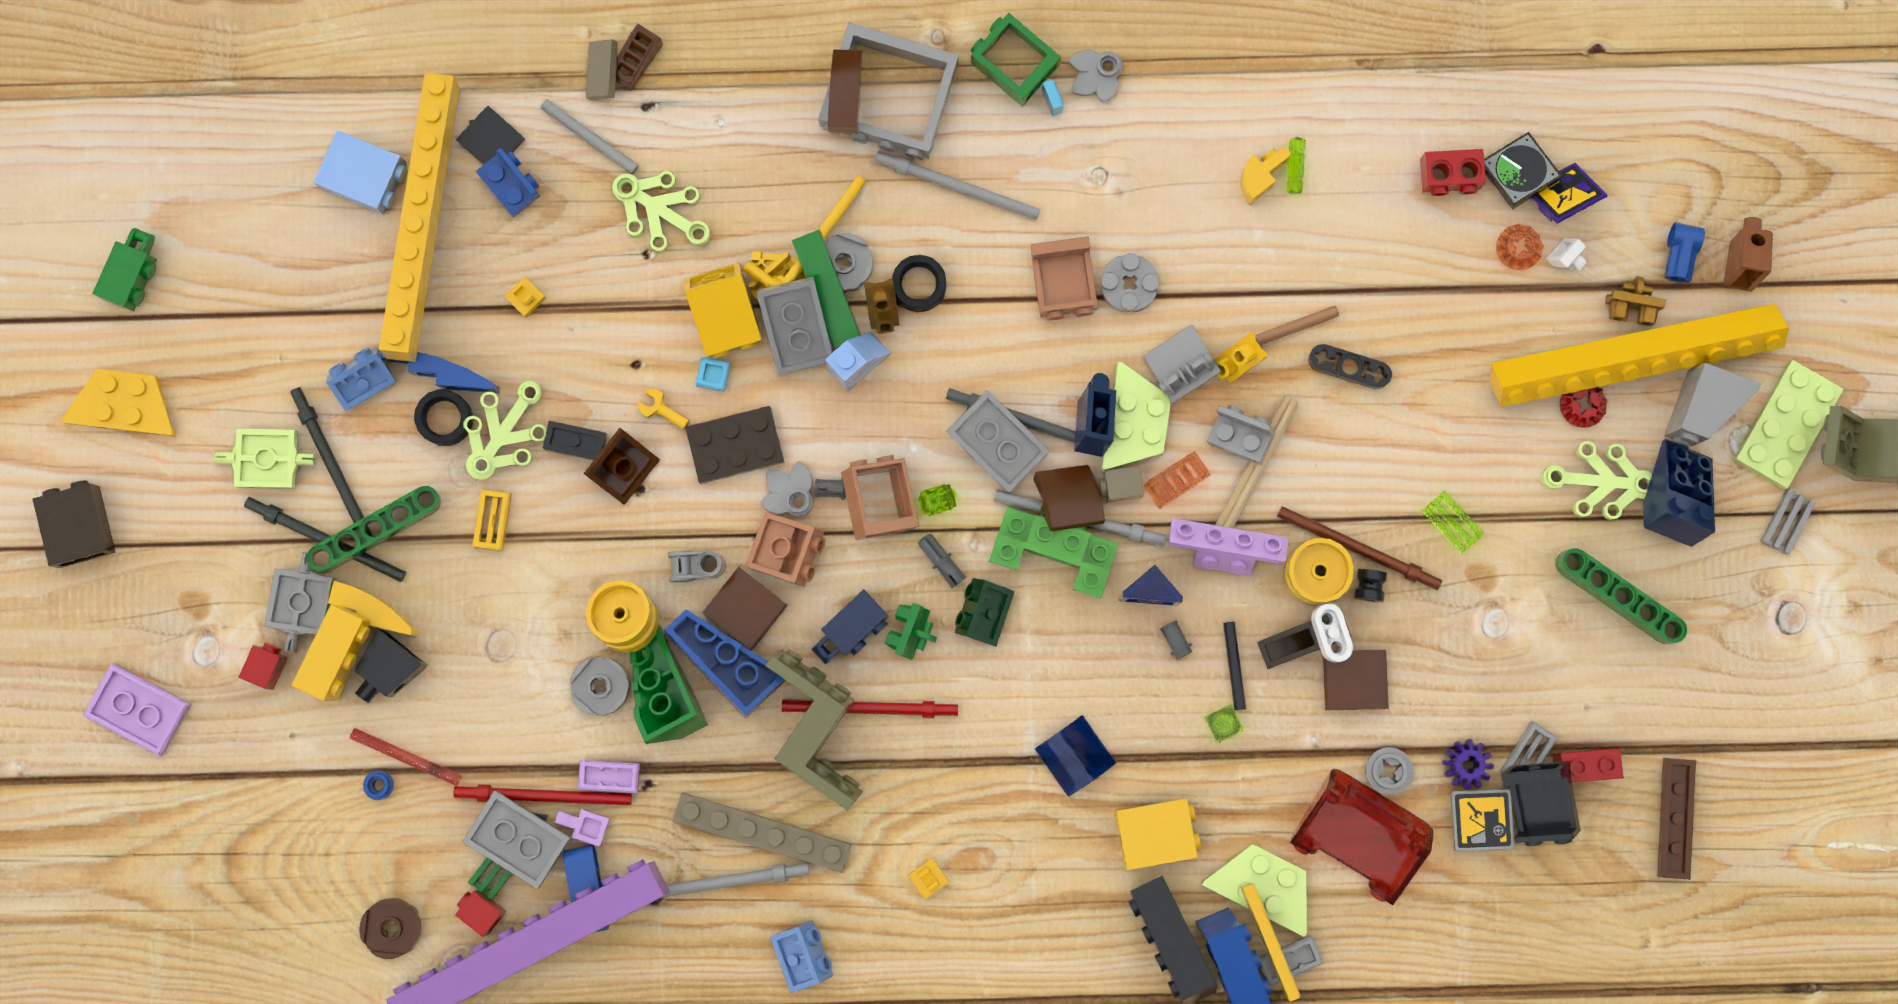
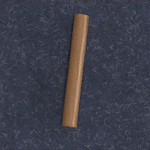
(1297, 325)

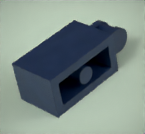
(1095, 417)
(851, 627)

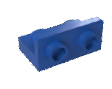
(508, 182)

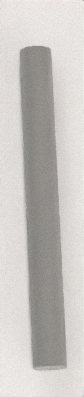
(589, 136)

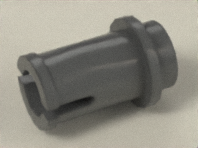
(835, 488)
(1176, 640)

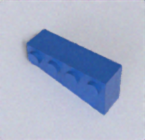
(724, 662)
(1234, 960)

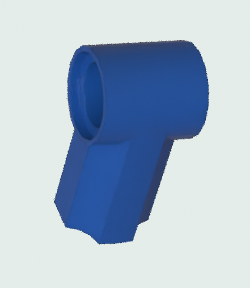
(1684, 245)

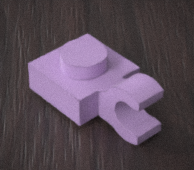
(587, 827)

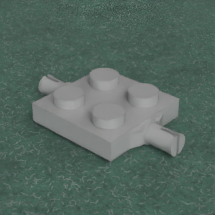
(298, 602)

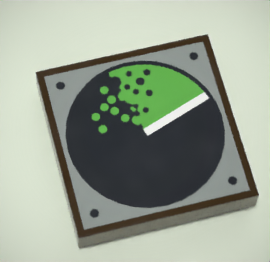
(1521, 170)

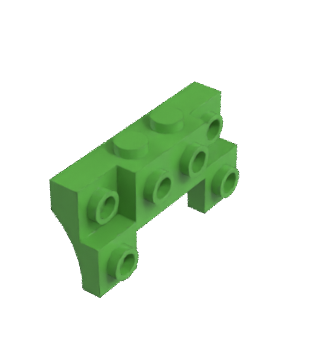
(1069, 546)

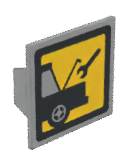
(1482, 820)

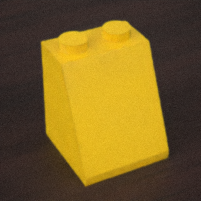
(722, 310)

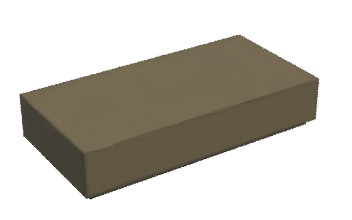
(601, 69)

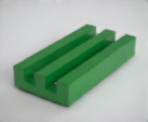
(482, 887)

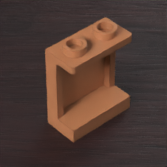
(1064, 278)

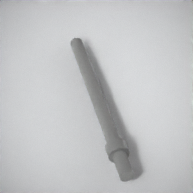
(904, 166)
(1135, 532)
(778, 873)

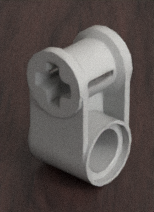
(689, 565)

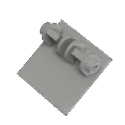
(1182, 364)

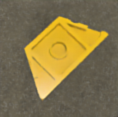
(121, 403)

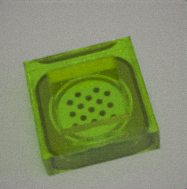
(1223, 723)

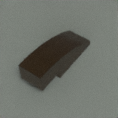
(1290, 644)

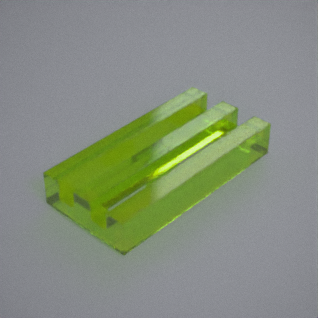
(1435, 503)

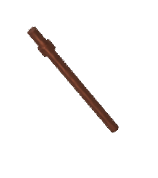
(1411, 572)

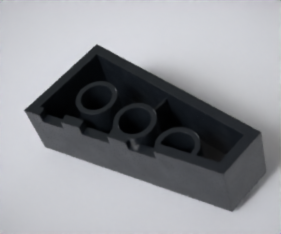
(1173, 941)

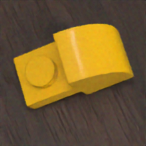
(1257, 177)

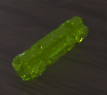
(1296, 165)

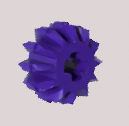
(1472, 774)

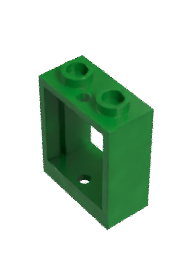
(1034, 81)

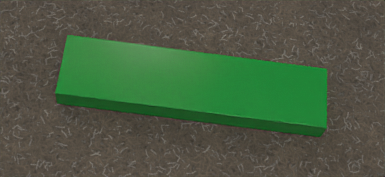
(834, 303)

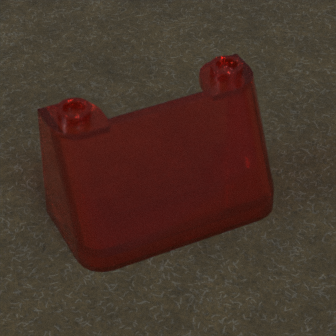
(1365, 834)

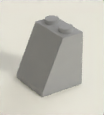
(1707, 403)

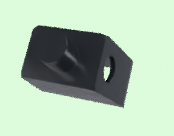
(386, 667)

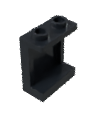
(1543, 803)

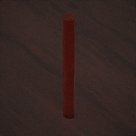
(405, 757)

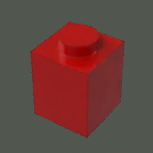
(263, 666)
(479, 912)

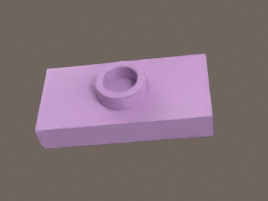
(609, 776)

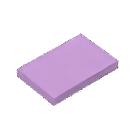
(137, 709)

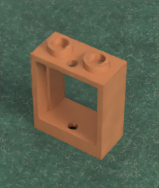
(902, 492)

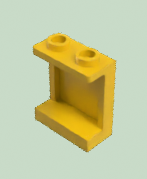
(1157, 833)

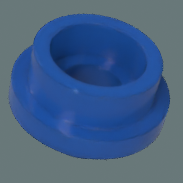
(369, 785)

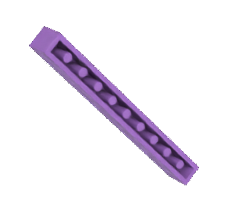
(537, 939)

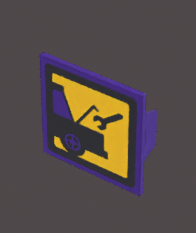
(1569, 195)

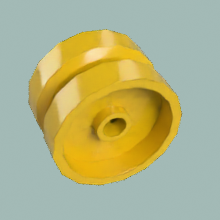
(1301, 575)
(622, 616)

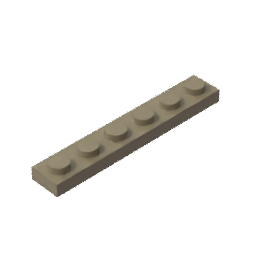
(762, 832)

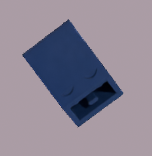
(1680, 495)

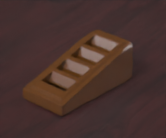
(643, 62)

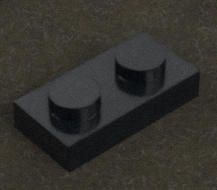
(574, 440)

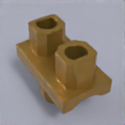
(882, 306)
(1647, 306)

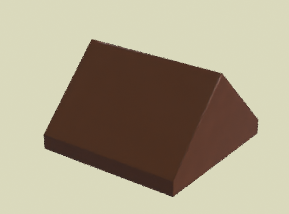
(621, 466)

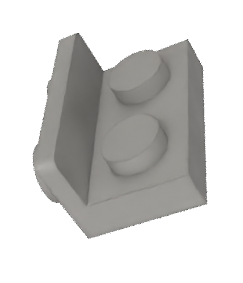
(1241, 434)

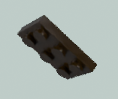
(734, 444)

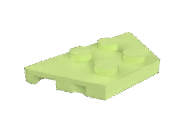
(1139, 420)
(1277, 883)

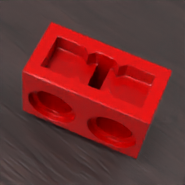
(1451, 163)
(1592, 764)

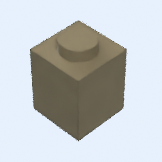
(1122, 484)

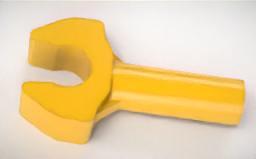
(661, 409)

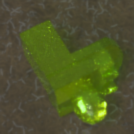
(937, 499)

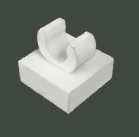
(1567, 254)

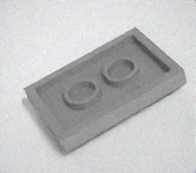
(795, 325)
(997, 441)
(516, 839)

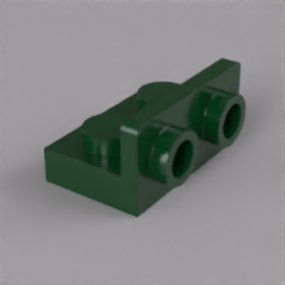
(984, 611)

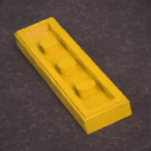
(1270, 941)

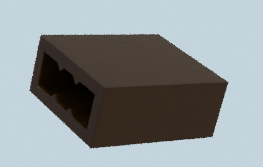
(73, 524)

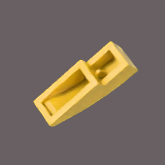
(371, 607)

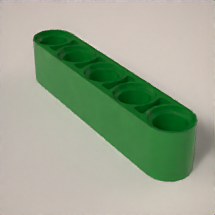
(359, 529)
(1634, 597)

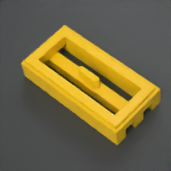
(492, 520)

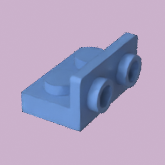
(359, 378)
(802, 956)

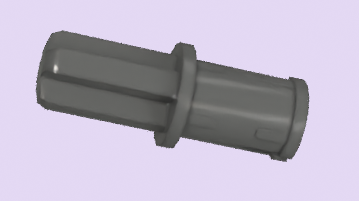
(941, 560)

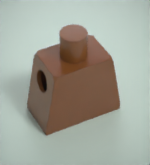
(1749, 256)

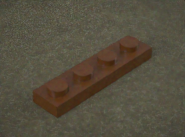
(1676, 818)

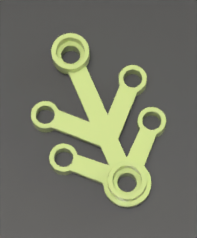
(657, 207)
(501, 434)
(1604, 481)

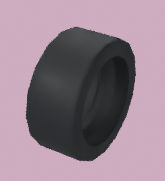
(925, 262)
(427, 402)

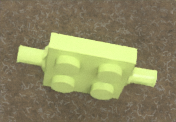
(265, 458)

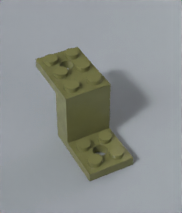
(1861, 446)
(815, 728)

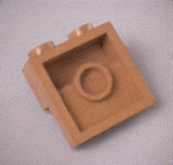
(786, 549)

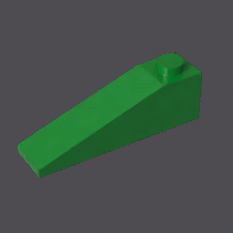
(663, 697)

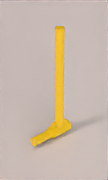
(826, 227)

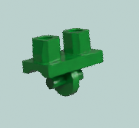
(915, 632)

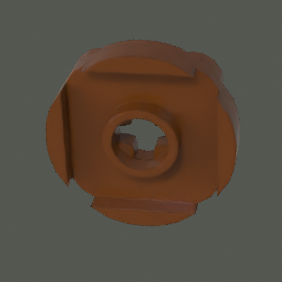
(380, 914)

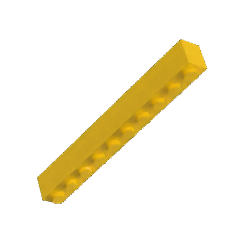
(419, 218)
(1638, 355)

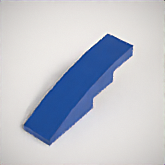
(447, 374)

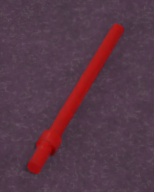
(927, 709)
(484, 792)

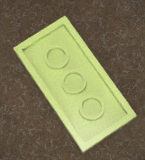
(1788, 424)

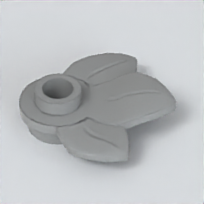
(1093, 77)
(786, 488)

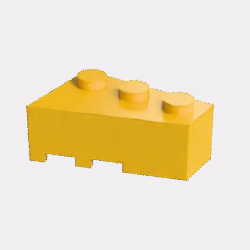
(332, 654)

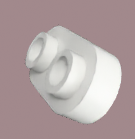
(1334, 631)

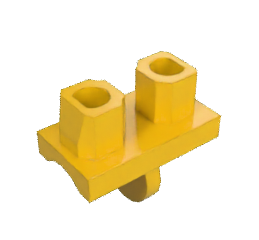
(1240, 358)

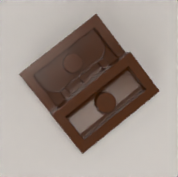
(1069, 497)
(745, 608)
(1357, 682)

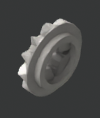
(1402, 775)

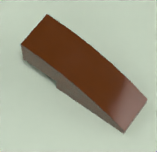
(844, 91)

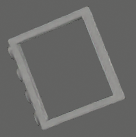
(912, 51)

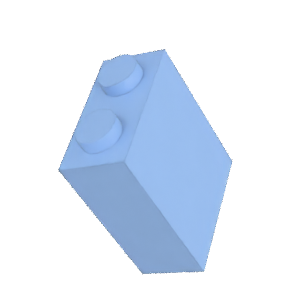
(361, 172)

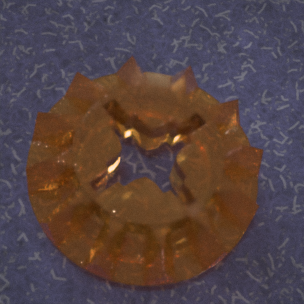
(1506, 249)

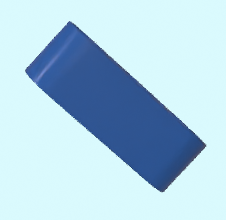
(582, 871)

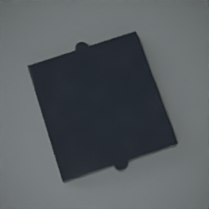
(488, 134)

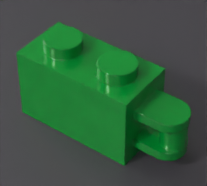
(127, 271)

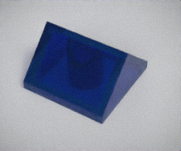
(1152, 589)
(1075, 756)

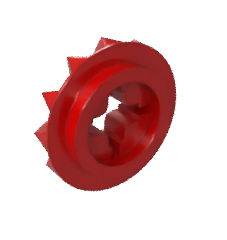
(1571, 409)

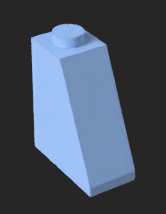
(856, 359)

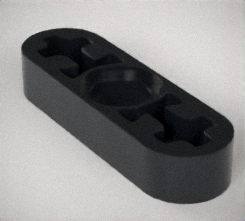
(1331, 353)

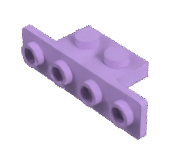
(1227, 547)

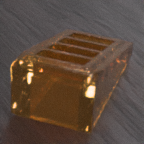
(1158, 494)

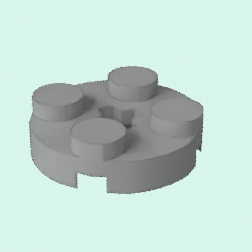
(859, 256)
(1146, 283)
(601, 703)

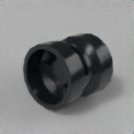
(1370, 592)

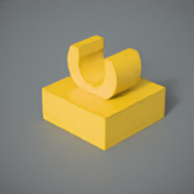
(525, 297)
(928, 878)

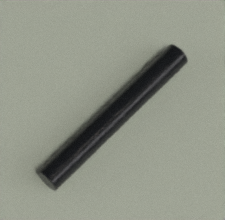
(1234, 666)

